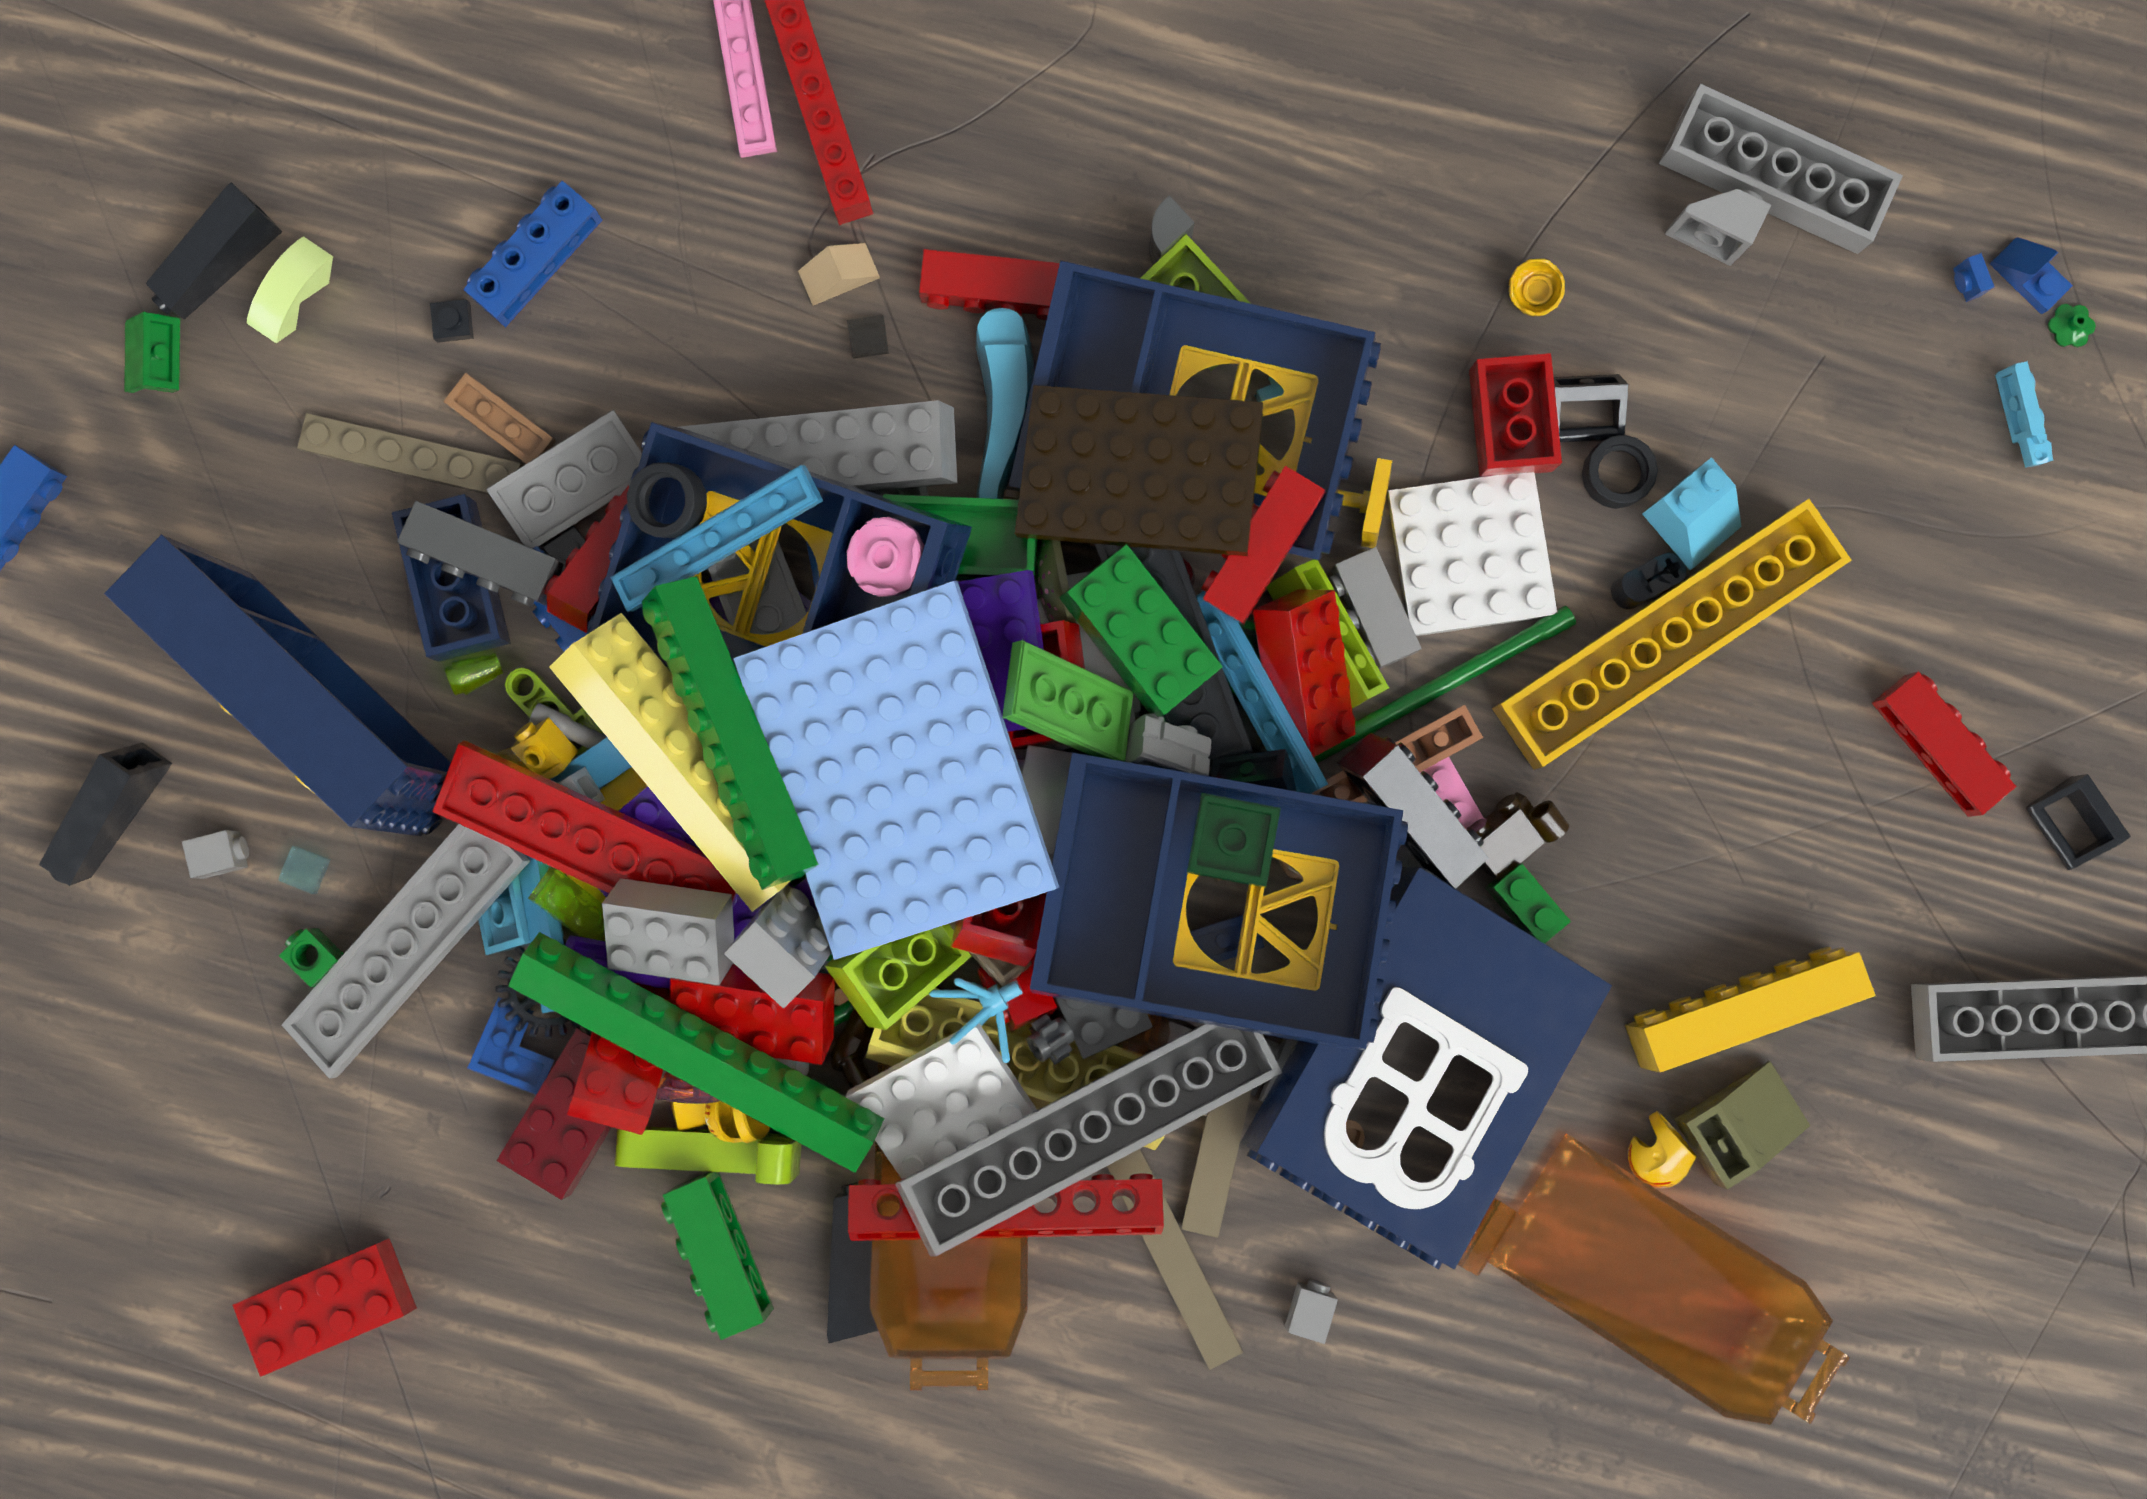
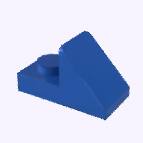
(2028, 271)

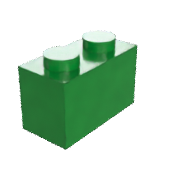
(1528, 904)

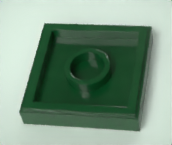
(1233, 840)

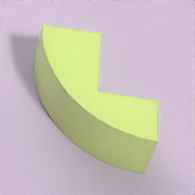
(292, 279)

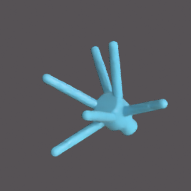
(993, 1002)

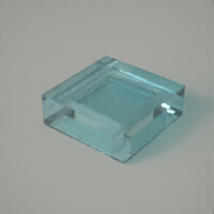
(304, 870)

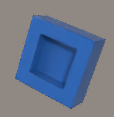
(1973, 277)

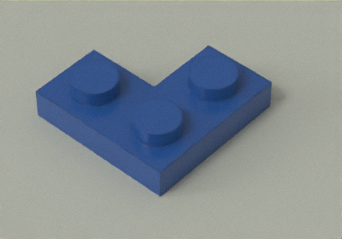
(502, 1057)

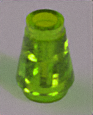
(472, 673)

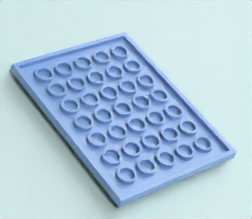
(898, 770)

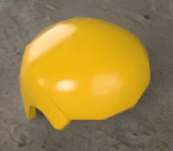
(1536, 287)

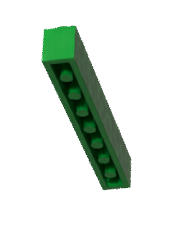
(728, 732)

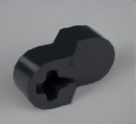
(1662, 571)

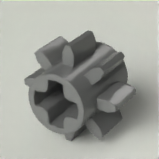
(1050, 1039)

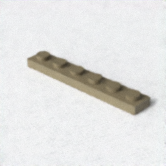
(402, 454)

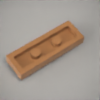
(498, 420)

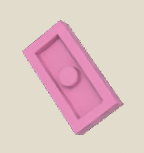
(1454, 789)

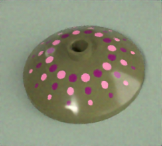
(1052, 581)

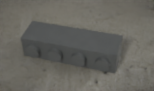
(478, 552)

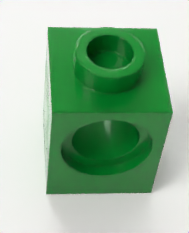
(296, 959)

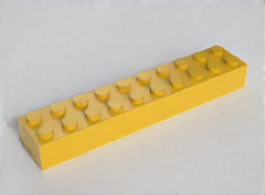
(1671, 634)

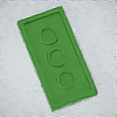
(1067, 703)

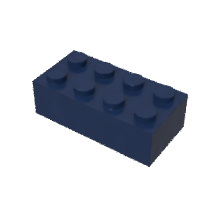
(452, 611)

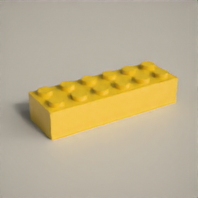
(1750, 1009)

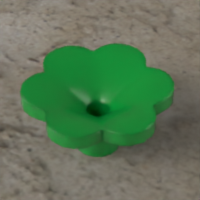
(2071, 325)

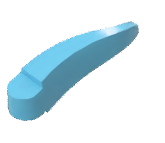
(1007, 376)

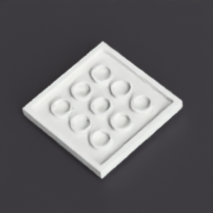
(1471, 553)
(942, 1101)

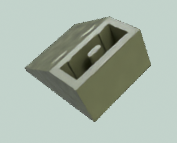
(1743, 1126)

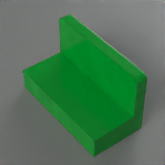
(152, 353)

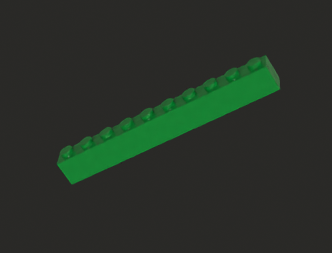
(696, 1051)

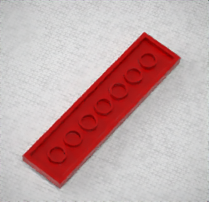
(566, 826)

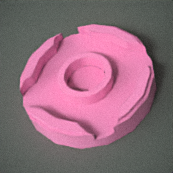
(885, 556)

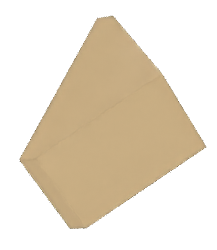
(837, 271)

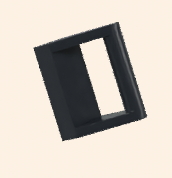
(1589, 388)
(1259, 768)
(2092, 809)

